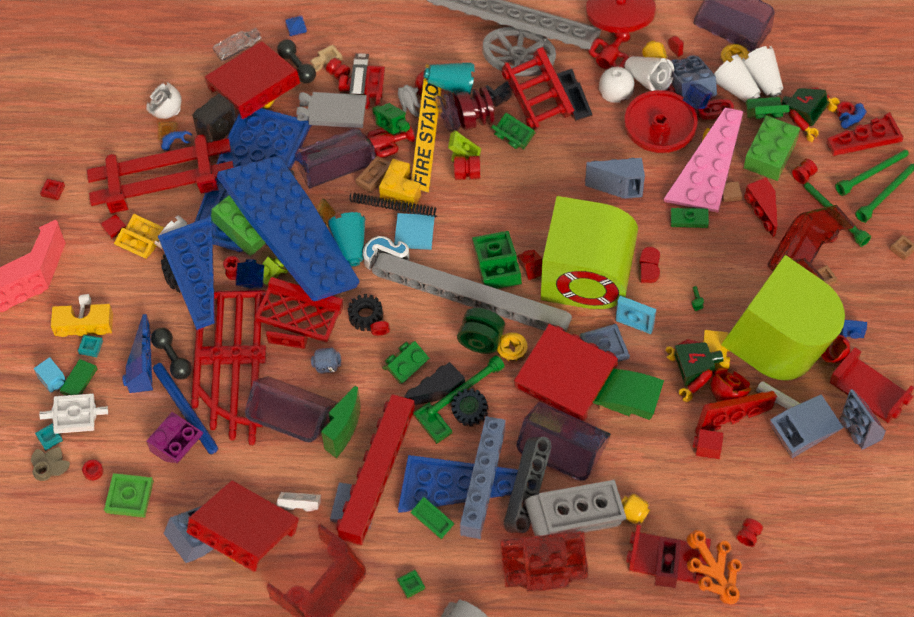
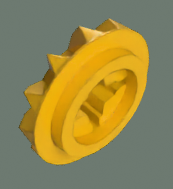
(734, 49)
(515, 339)

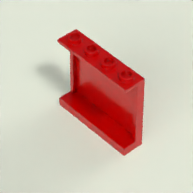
(253, 79)
(565, 372)
(241, 524)

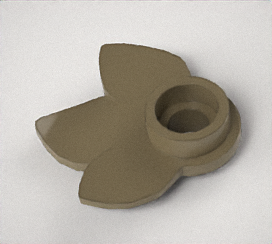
(49, 461)

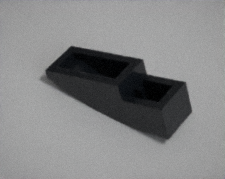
(575, 94)

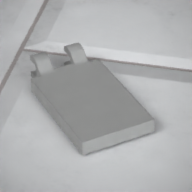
(332, 109)

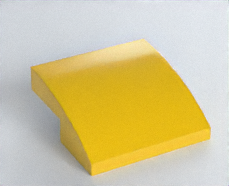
(139, 236)

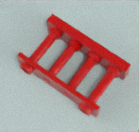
(547, 75)

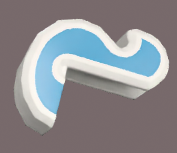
(383, 245)

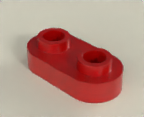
(714, 109)

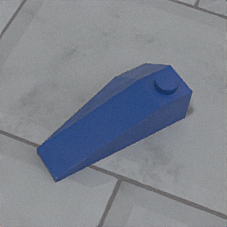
(139, 364)

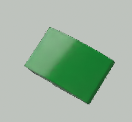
(497, 260)
(630, 393)
(342, 423)

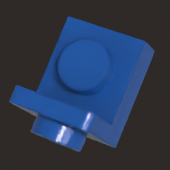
(854, 329)

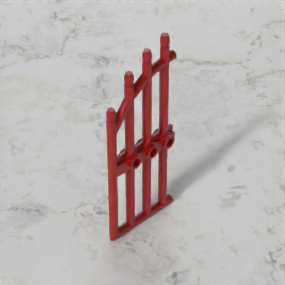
(234, 355)

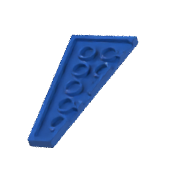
(191, 261)

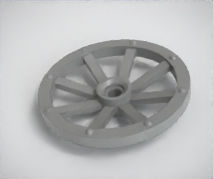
(516, 54)

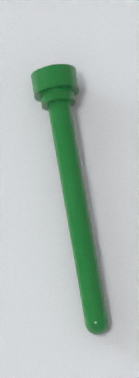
(844, 186)
(864, 213)
(861, 237)
(495, 365)

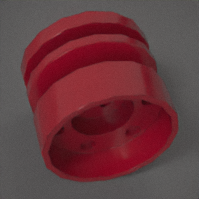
(474, 108)

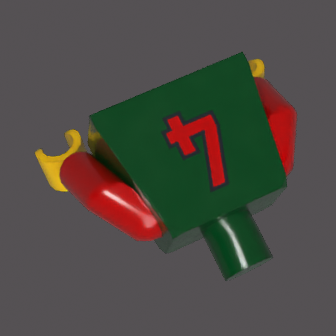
(807, 107)
(694, 363)

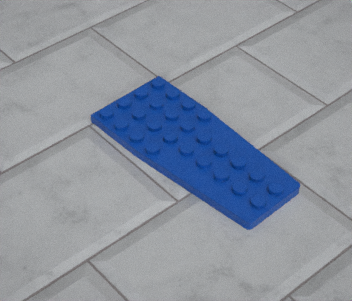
(252, 140)
(290, 226)

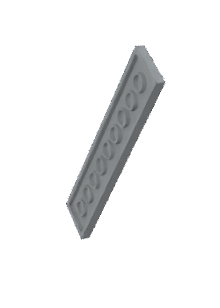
(527, 19)

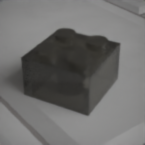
(215, 118)

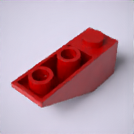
(763, 200)

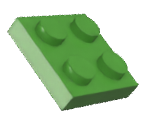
(129, 495)

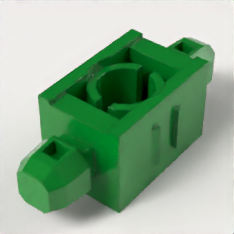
(391, 118)

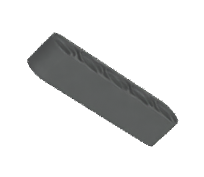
(534, 477)

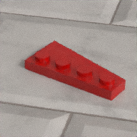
(872, 135)
(733, 410)

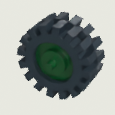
(470, 407)

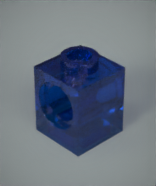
(697, 96)
(250, 274)

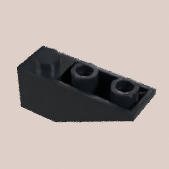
(436, 386)

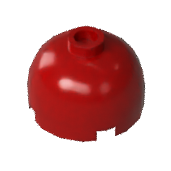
(728, 385)

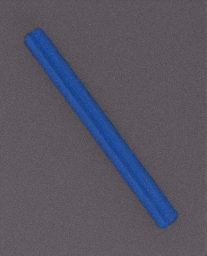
(184, 407)

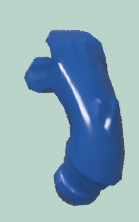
(848, 120)
(169, 138)

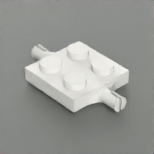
(73, 413)

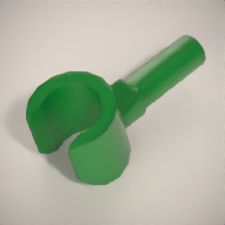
(697, 304)

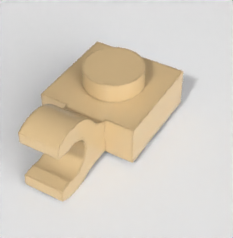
(325, 56)

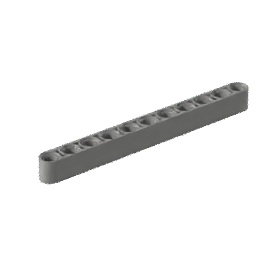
(469, 292)

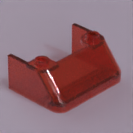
(808, 234)
(332, 587)

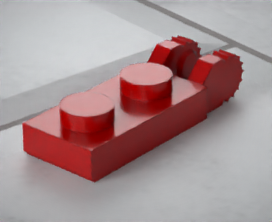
(374, 84)

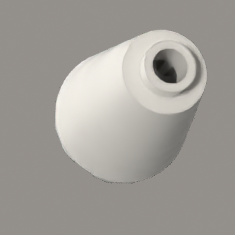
(765, 70)
(651, 71)
(737, 79)

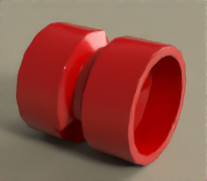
(467, 167)

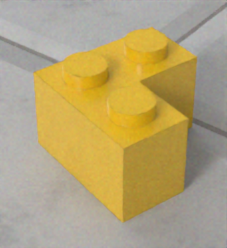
(397, 184)

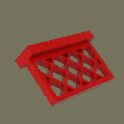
(295, 292)

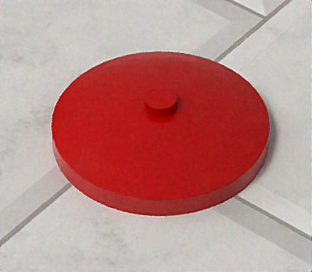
(620, 15)
(660, 121)

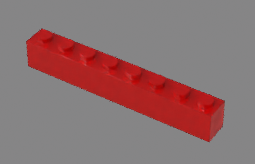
(376, 469)

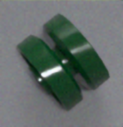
(481, 330)

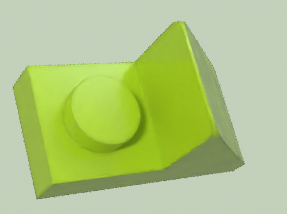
(462, 146)

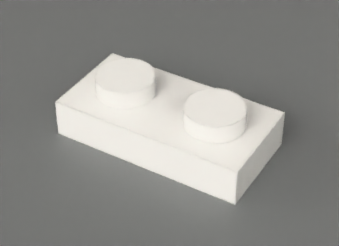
(307, 502)

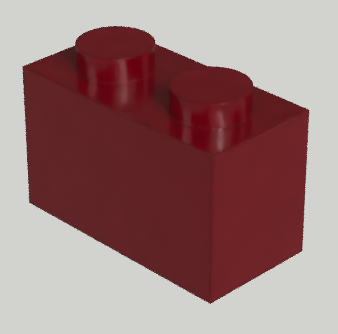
(667, 562)

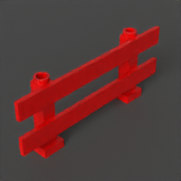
(204, 176)

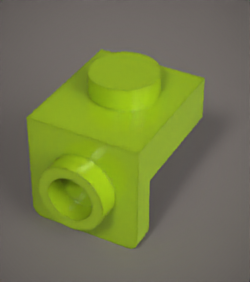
(272, 268)

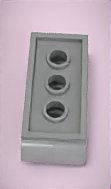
(558, 510)

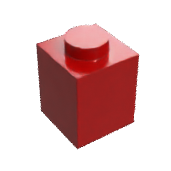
(708, 444)

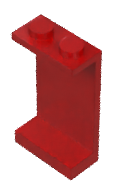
(878, 392)
(645, 551)

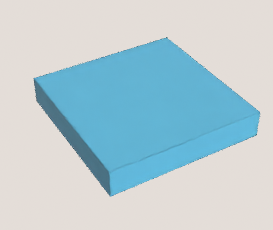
(415, 230)
(635, 314)

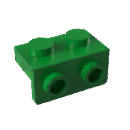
(766, 106)
(514, 131)
(406, 361)

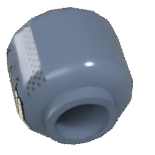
(326, 360)

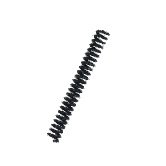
(392, 203)

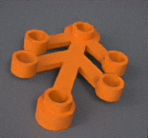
(715, 568)

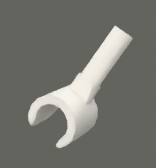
(83, 300)

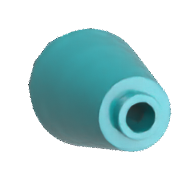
(451, 76)
(349, 235)

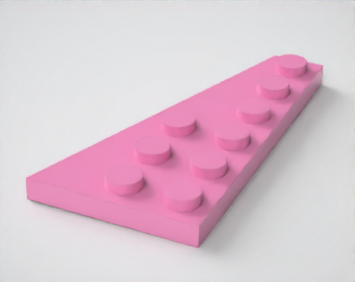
(706, 173)

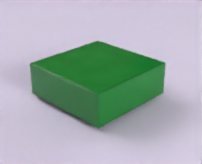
(411, 584)

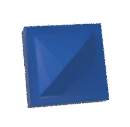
(296, 26)

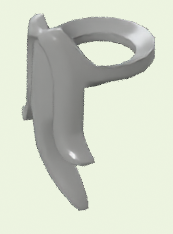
(408, 99)

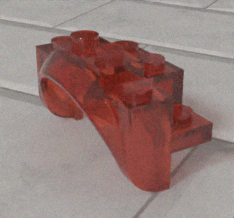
(544, 561)

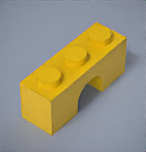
(98, 321)

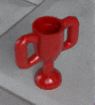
(608, 56)
(385, 143)

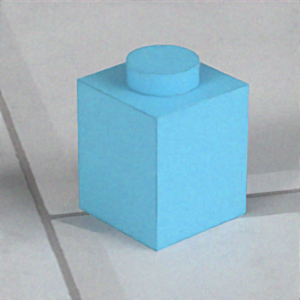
(50, 375)

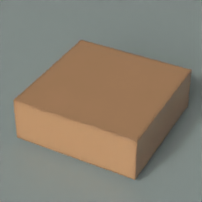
(732, 192)
(903, 247)
(828, 275)

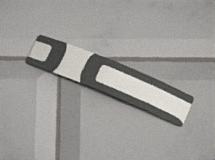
(359, 73)

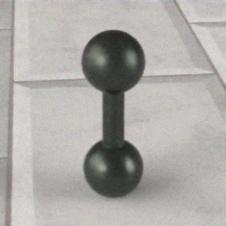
(287, 50)
(180, 367)

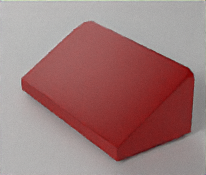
(287, 339)

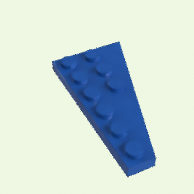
(445, 482)

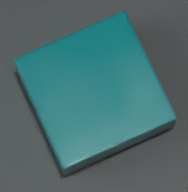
(90, 346)
(48, 438)

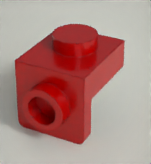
(531, 263)

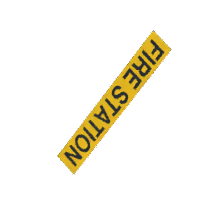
(426, 136)

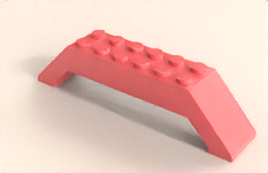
(34, 271)

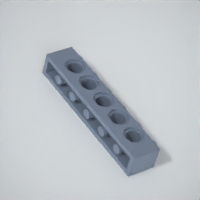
(482, 477)

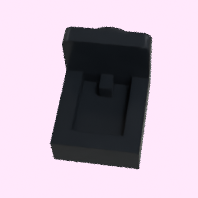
(500, 94)

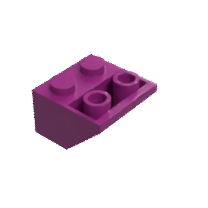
(173, 439)

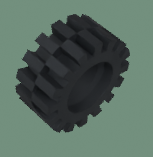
(361, 303)

